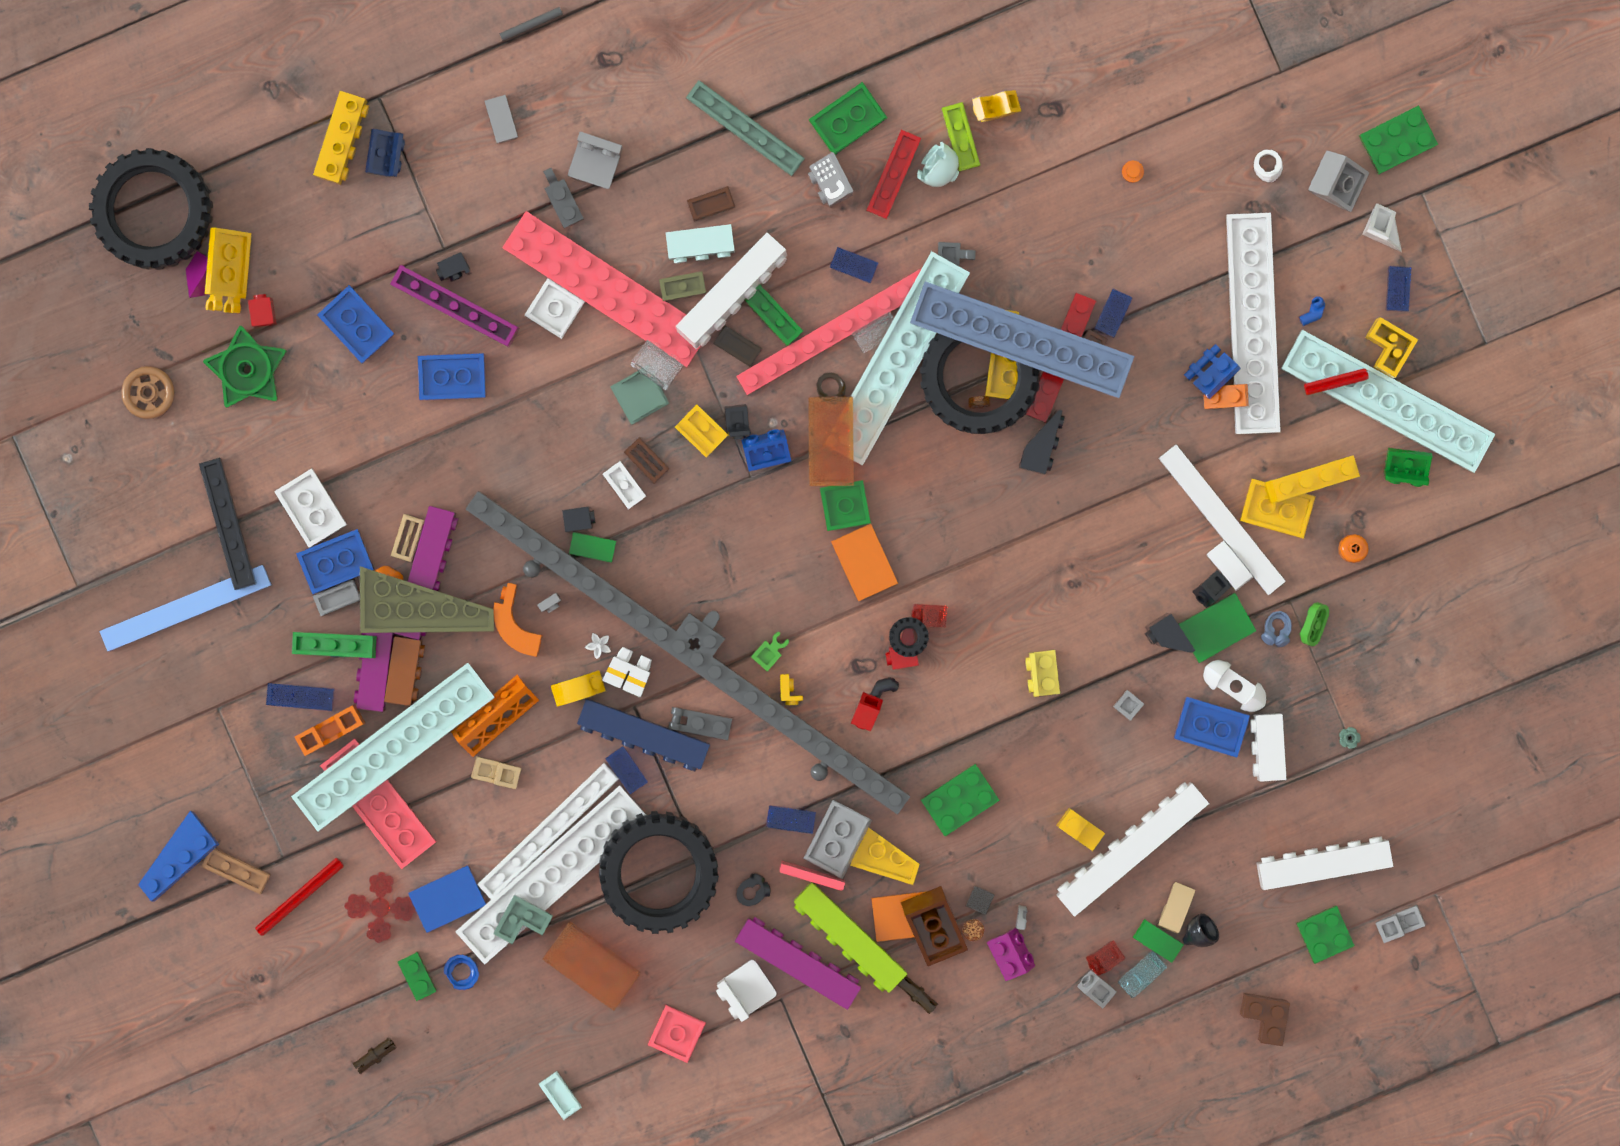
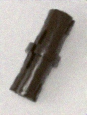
(917, 994)
(374, 1055)

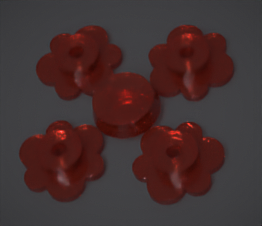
(379, 907)

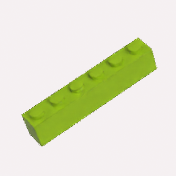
(850, 937)

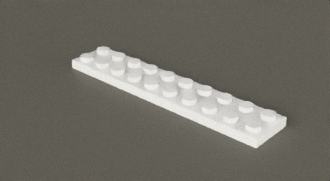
(1253, 320)
(552, 872)

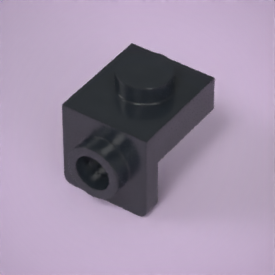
(737, 421)

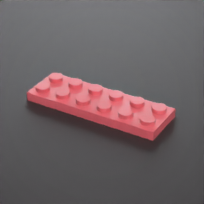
(389, 818)

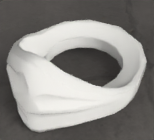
(1268, 176)

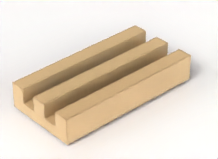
(416, 540)

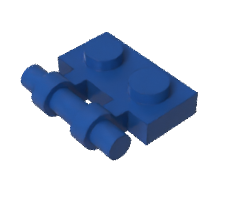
(1216, 375)

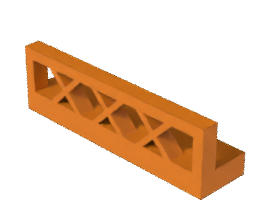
(505, 699)

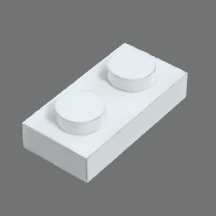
(624, 485)

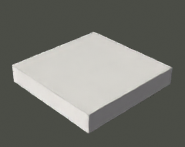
(554, 308)

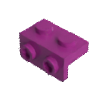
(1011, 954)

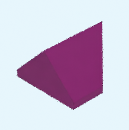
(196, 275)

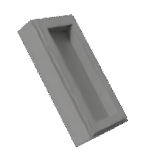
(501, 119)
(337, 597)

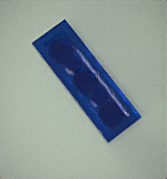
(300, 696)

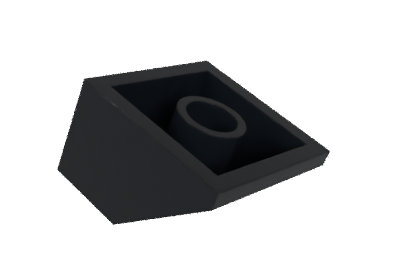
(1168, 634)

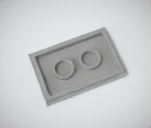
(837, 839)

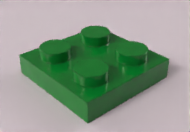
(845, 506)
(1325, 934)

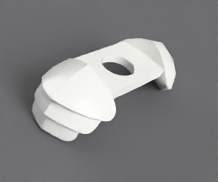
(1220, 675)

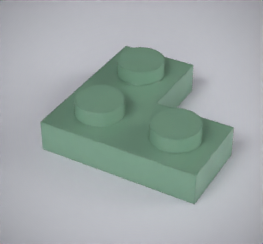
(518, 914)

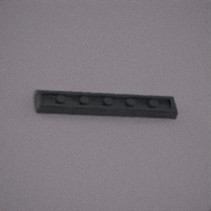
(227, 524)

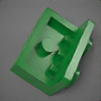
(1407, 467)

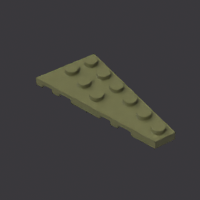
(401, 606)

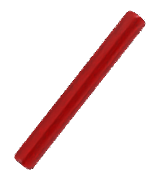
(299, 896)

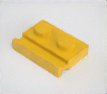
(701, 431)

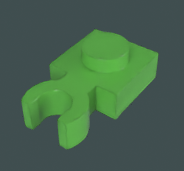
(767, 653)

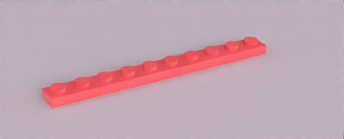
(826, 336)

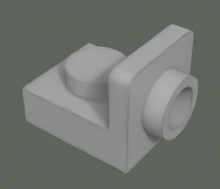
(1096, 989)

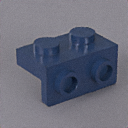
(384, 153)

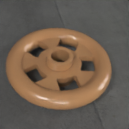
(151, 410)

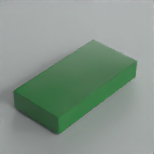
(592, 547)

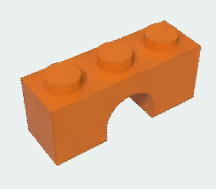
(330, 730)

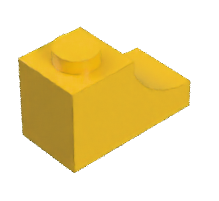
(1080, 829)

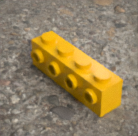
(340, 138)

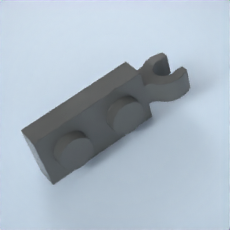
(562, 200)

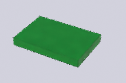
(848, 118)
(1217, 627)

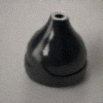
(1201, 932)

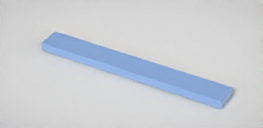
(180, 610)

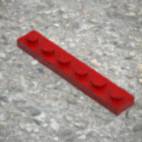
(1050, 384)

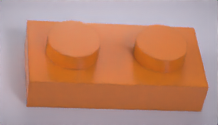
(1228, 397)

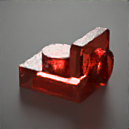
(930, 615)
(1105, 958)

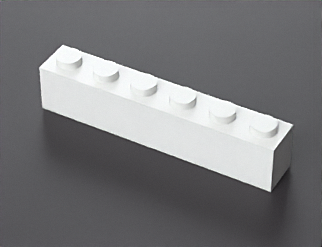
(731, 291)
(1324, 864)

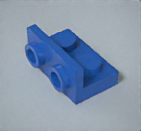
(766, 449)

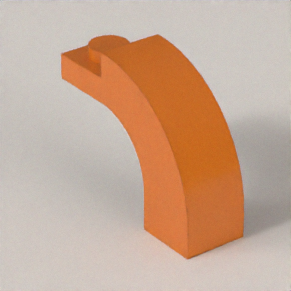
(509, 630)

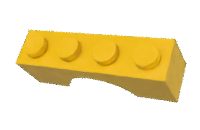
(1312, 479)

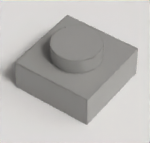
(550, 603)
(1128, 705)

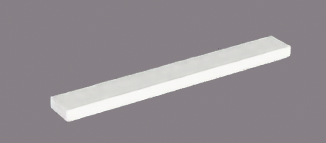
(1221, 519)
(548, 831)

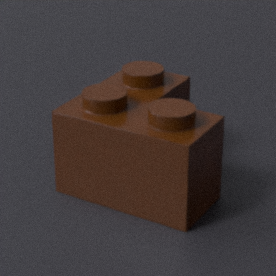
(1271, 1013)

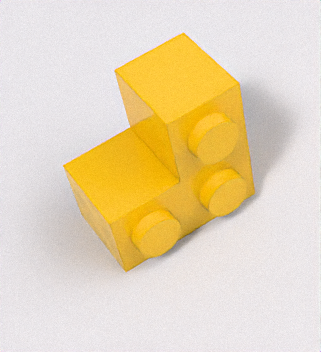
(1395, 345)

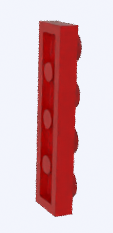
(893, 174)

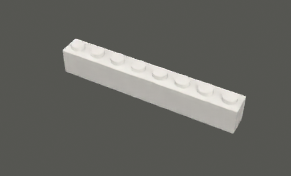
(1132, 849)

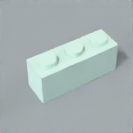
(700, 243)

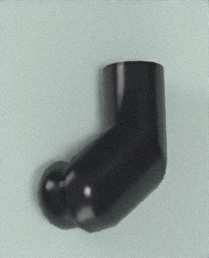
(884, 685)

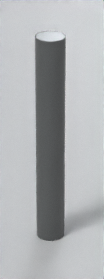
(531, 24)

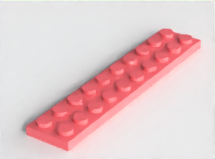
(599, 285)

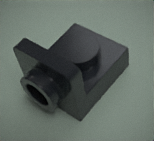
(1211, 589)

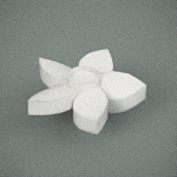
(598, 645)

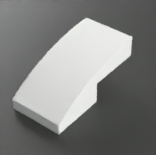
(1229, 565)

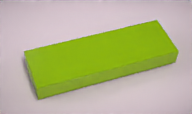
(960, 136)

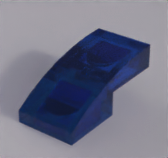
(791, 819)

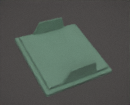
(639, 396)

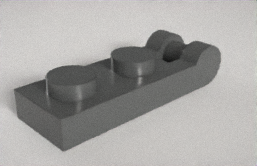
(701, 723)

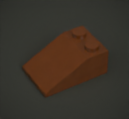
(934, 926)

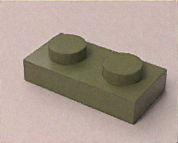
(682, 286)

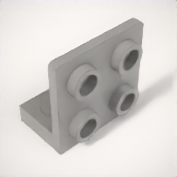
(595, 160)

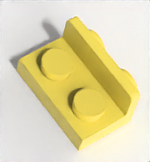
(1043, 673)

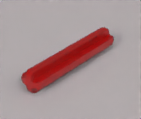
(1336, 381)

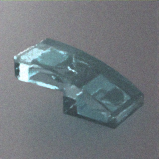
(1142, 974)

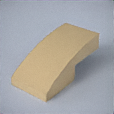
(496, 772)
(1176, 907)

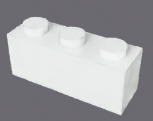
(1268, 747)

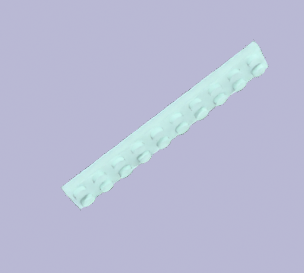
(897, 358)
(1391, 403)
(392, 747)

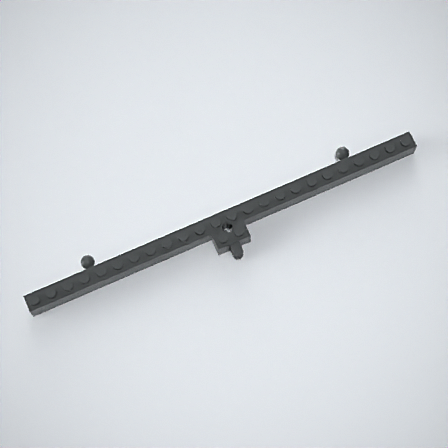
(677, 644)

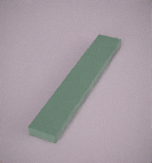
(745, 128)

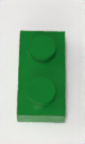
(417, 976)

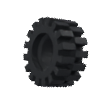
(922, 637)

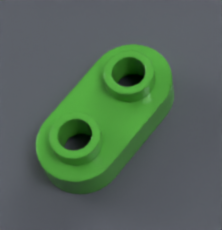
(1314, 624)

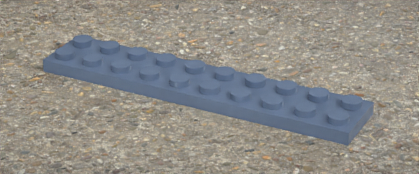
(1022, 339)

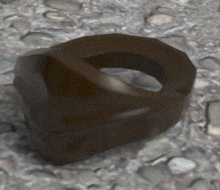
(841, 391)

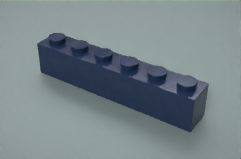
(644, 734)

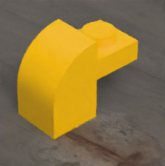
(996, 106)
(578, 688)

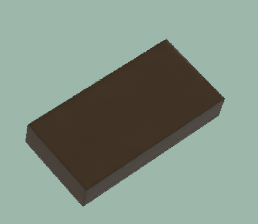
(737, 346)

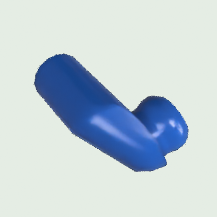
(1315, 313)

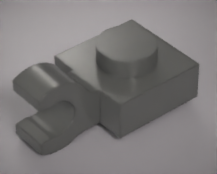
(952, 252)

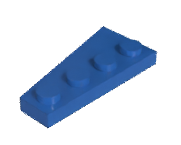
(182, 852)

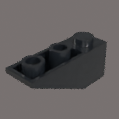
(1038, 450)

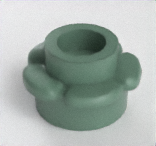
(1350, 731)

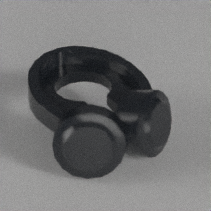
(754, 879)

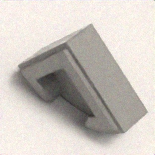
(1021, 917)

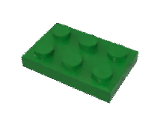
(1398, 139)
(960, 800)

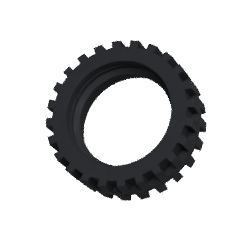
(104, 200)
(963, 419)
(678, 914)

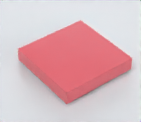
(676, 1033)

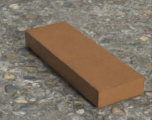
(236, 870)

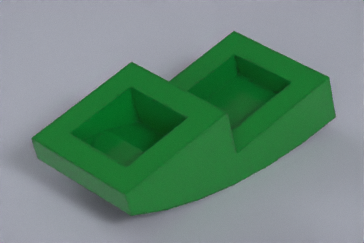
(1158, 940)

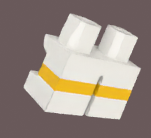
(619, 668)

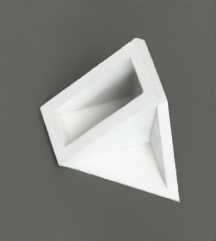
(1383, 227)

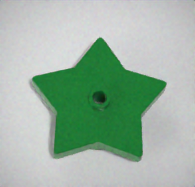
(230, 369)

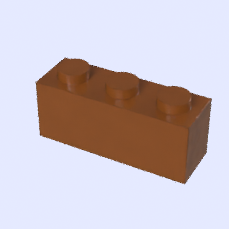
(404, 671)

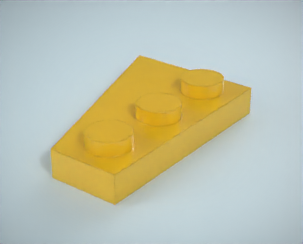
(885, 859)

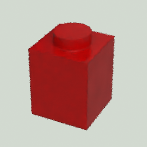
(262, 311)
(866, 711)

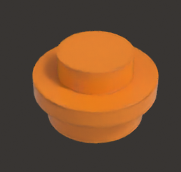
(1132, 171)

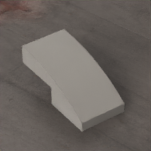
(1400, 923)

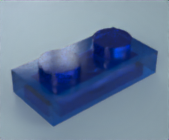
(853, 265)
(1398, 288)
(1113, 313)
(626, 770)

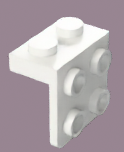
(745, 990)

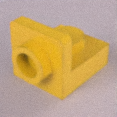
(786, 687)

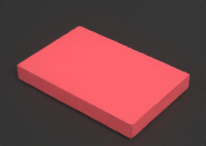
(812, 875)

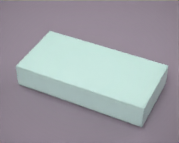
(560, 1095)

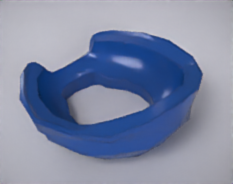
(461, 984)

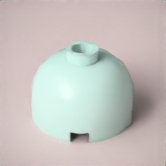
(940, 166)

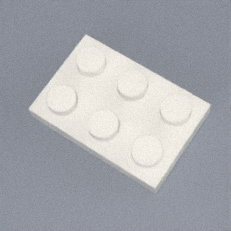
(310, 508)

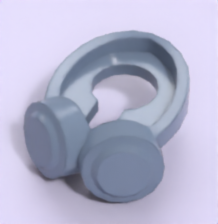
(1269, 636)

